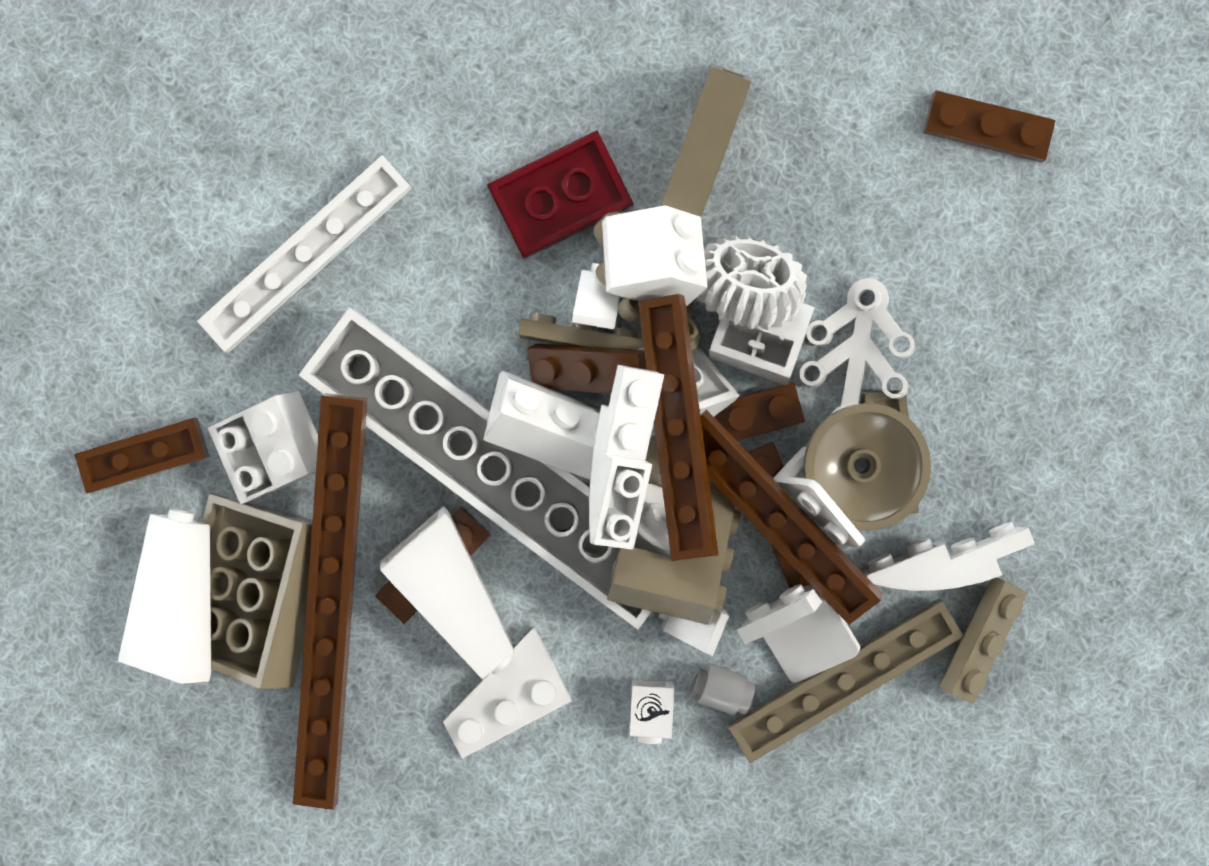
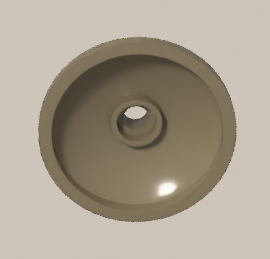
(895, 459)

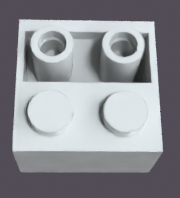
(762, 351)
(267, 446)

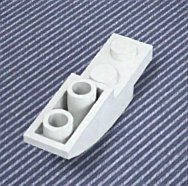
(619, 457)
(931, 567)

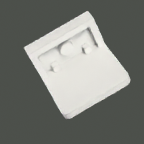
(817, 503)
(801, 632)

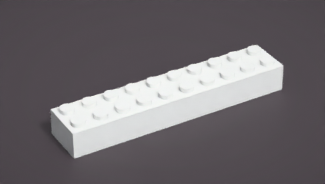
(444, 435)

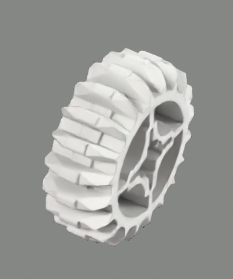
(752, 283)

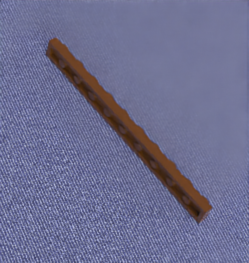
(329, 599)

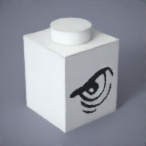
(651, 710)

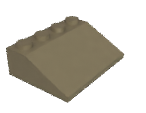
(257, 591)

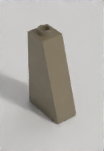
(706, 140)

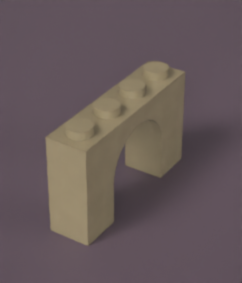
(680, 587)

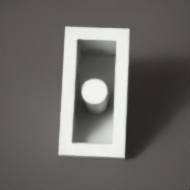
(593, 303)
(697, 634)

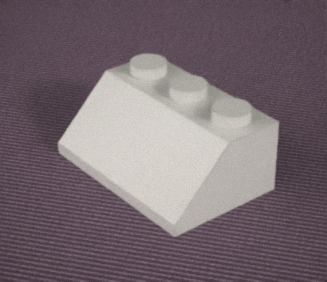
(543, 424)

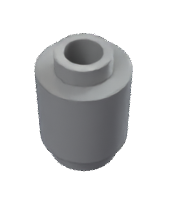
(722, 689)

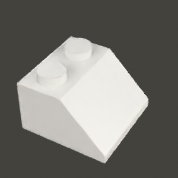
(654, 254)

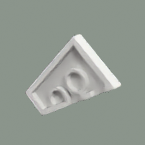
(509, 699)

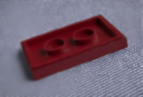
(560, 194)

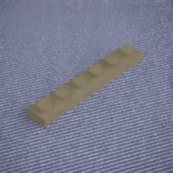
(843, 684)

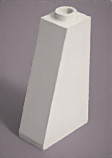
(448, 592)
(171, 601)

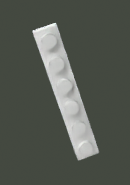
(304, 254)

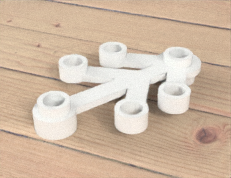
(859, 346)

